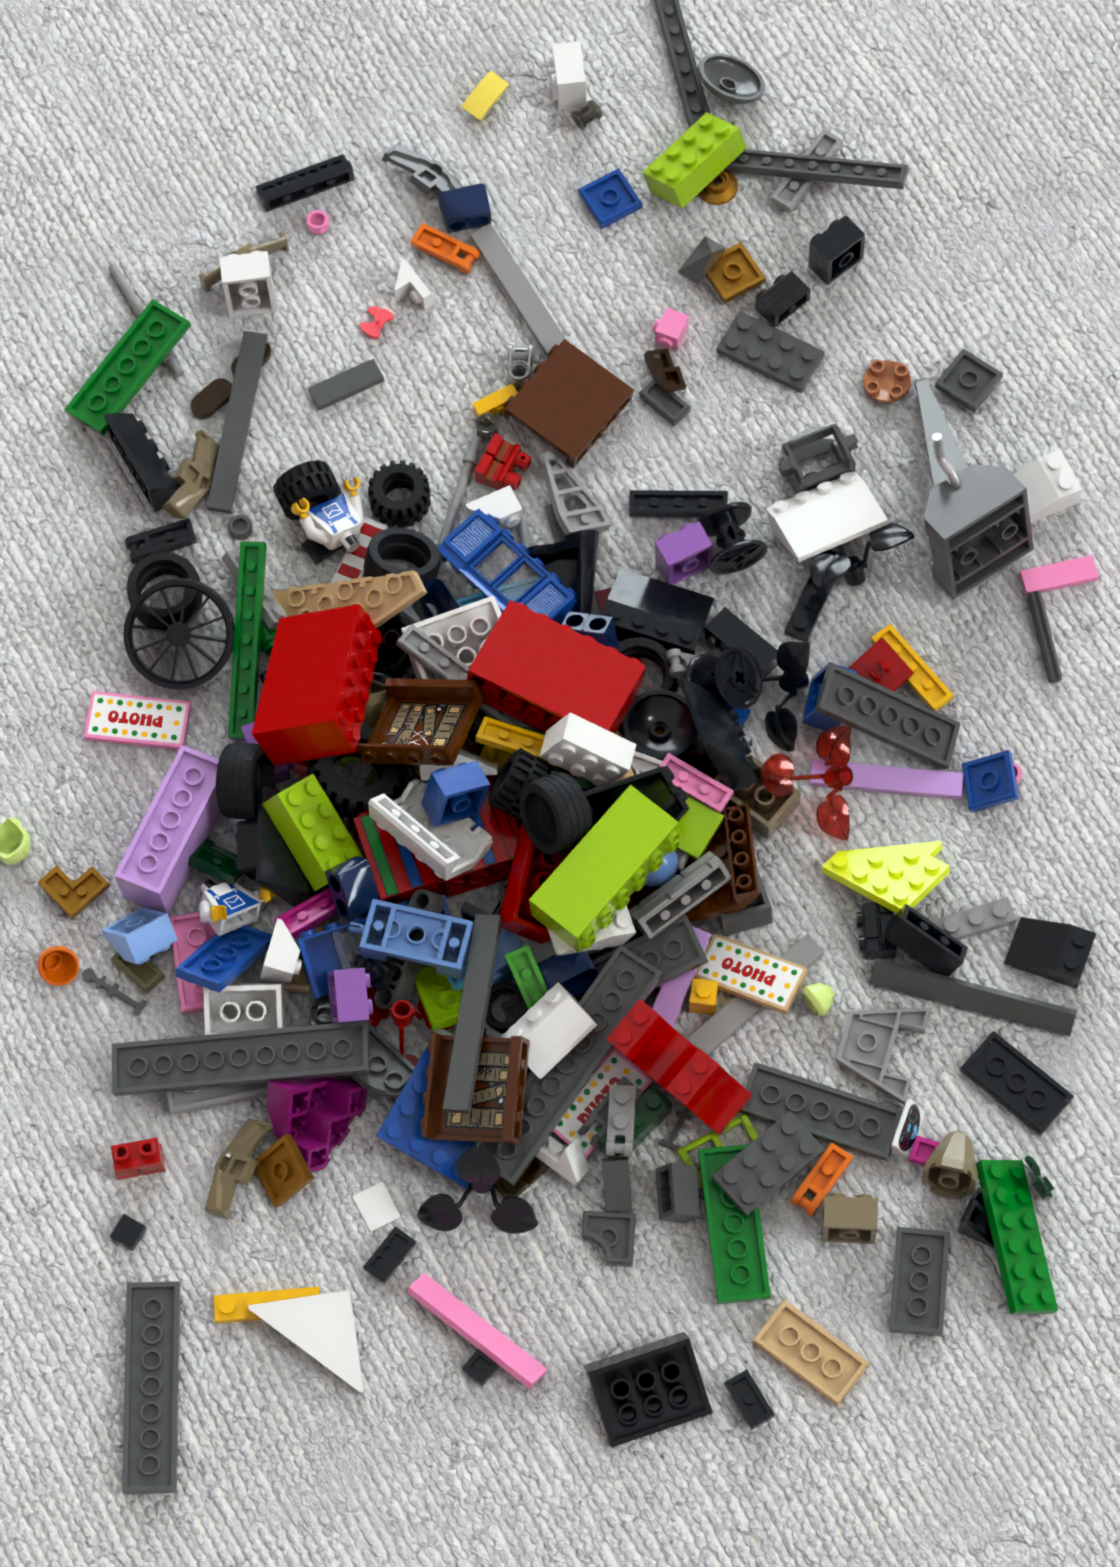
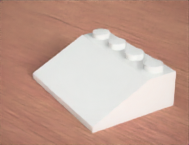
(826, 516)
(459, 632)

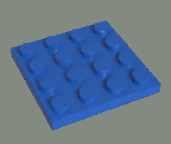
(403, 1130)

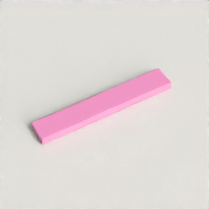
(477, 1330)

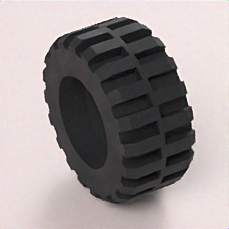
(352, 800)

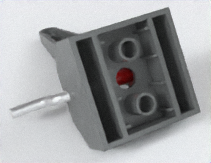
(972, 513)

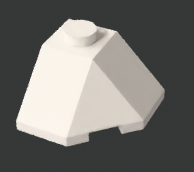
(281, 956)

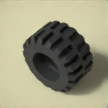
(395, 477)
(306, 480)
(513, 776)

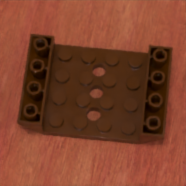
(735, 848)

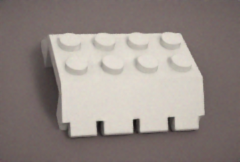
(444, 848)

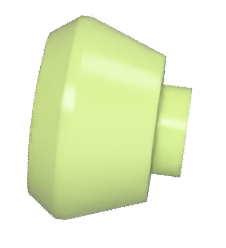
(818, 998)

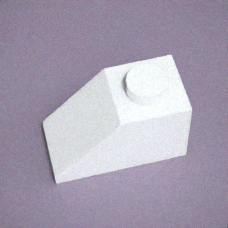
(501, 505)

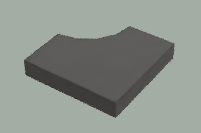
(613, 1234)

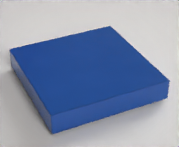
(610, 198)
(990, 781)

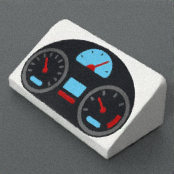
(907, 1129)

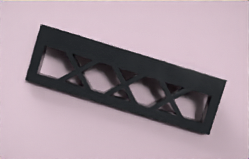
(305, 183)

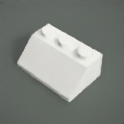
(553, 1029)

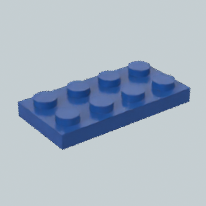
(224, 958)

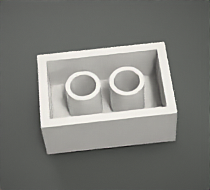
(248, 284)
(587, 750)
(244, 1008)

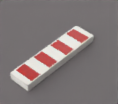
(353, 562)

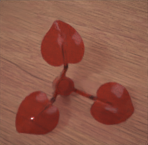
(835, 748)

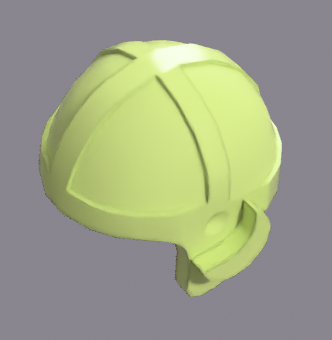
(13, 842)

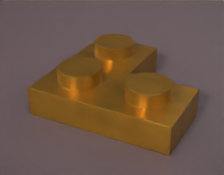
(76, 895)

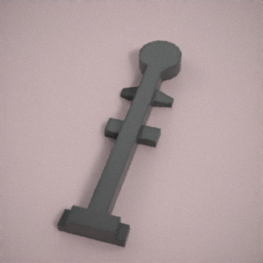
(90, 976)
(683, 1115)

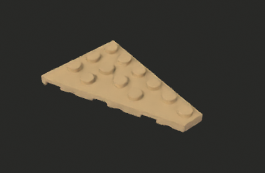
(379, 596)

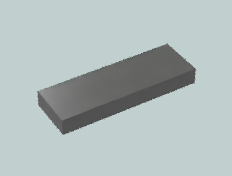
(346, 384)

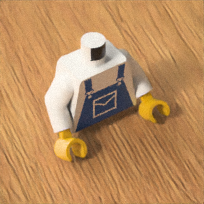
(334, 521)
(230, 906)

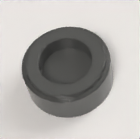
(240, 527)

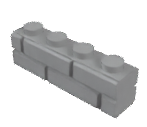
(679, 895)

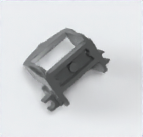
(810, 444)

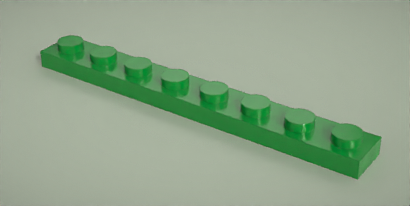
(247, 637)

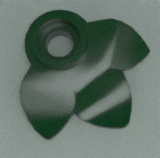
(1042, 1185)

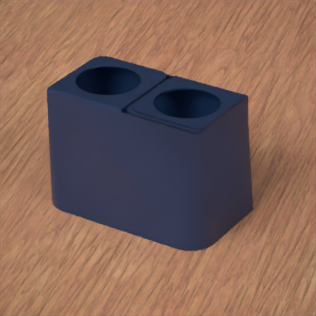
(465, 207)
(438, 596)
(597, 626)
(352, 887)
(571, 971)

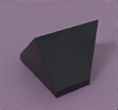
(975, 1220)

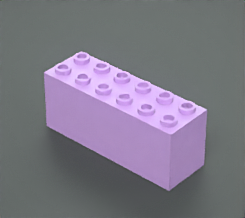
(171, 832)

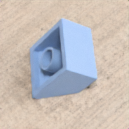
(141, 935)

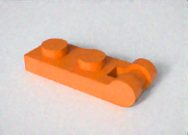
(444, 248)
(822, 1178)

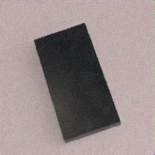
(1016, 1083)

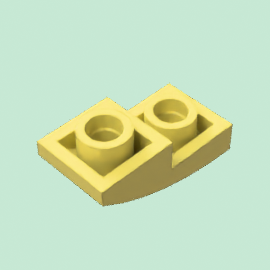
(485, 95)

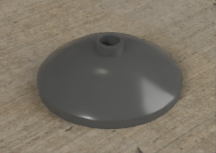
(731, 78)

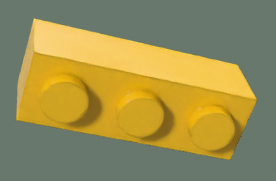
(494, 402)

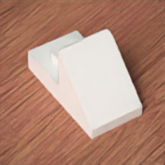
(410, 283)
(568, 1161)

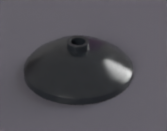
(664, 712)

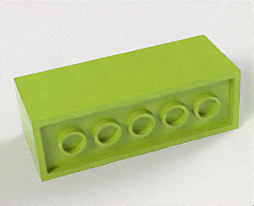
(605, 869)

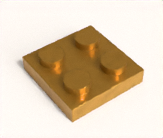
(735, 273)
(283, 1170)

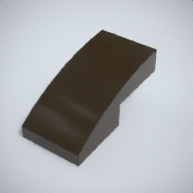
(663, 372)
(531, 1174)

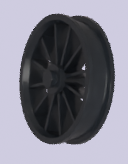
(178, 634)

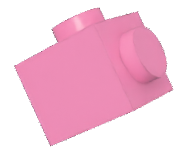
(671, 329)

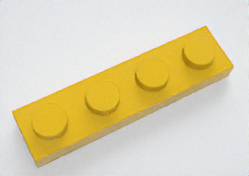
(924, 681)
(235, 1308)

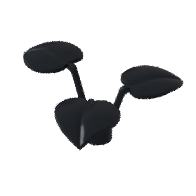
(829, 567)
(782, 723)
(481, 1172)

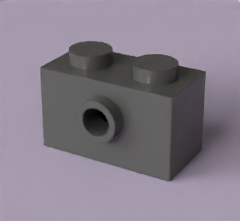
(677, 1192)

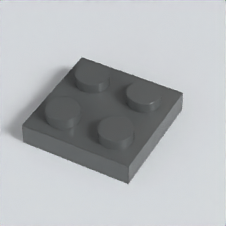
(969, 380)

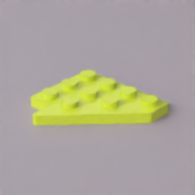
(890, 873)

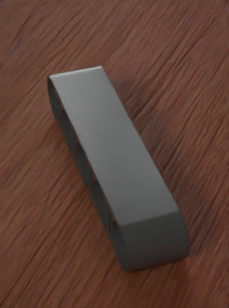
(402, 987)

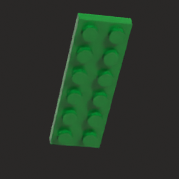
(128, 366)
(1016, 1237)
(733, 1238)

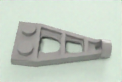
(590, 517)

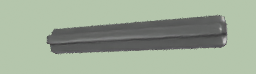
(1044, 637)

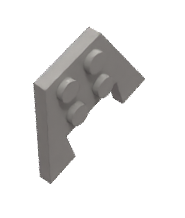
(870, 1042)

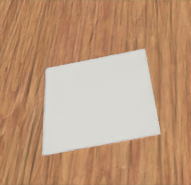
(376, 1206)

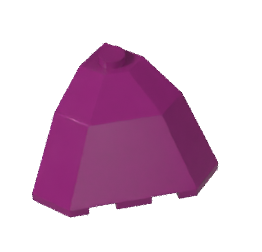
(315, 1114)

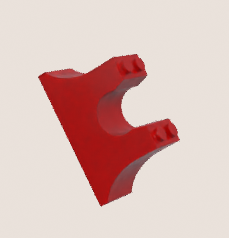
(679, 1067)

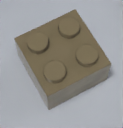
(850, 1219)

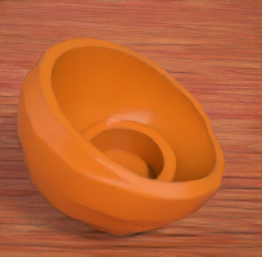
(58, 965)

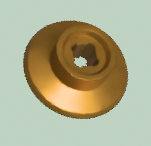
(722, 192)

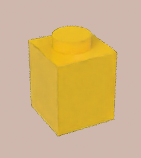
(703, 996)

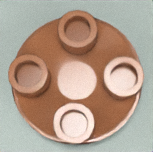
(886, 381)

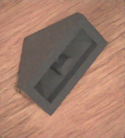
(701, 260)

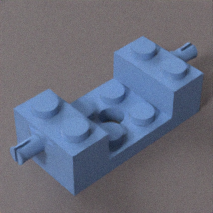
(388, 930)

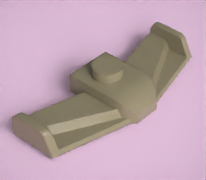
(271, 247)
(193, 476)
(235, 1167)

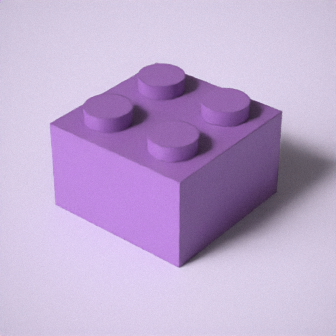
(683, 553)
(349, 995)

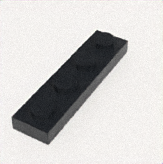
(674, 503)
(809, 608)

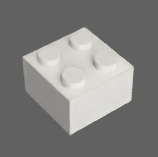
(567, 75)

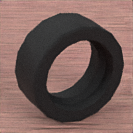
(496, 991)

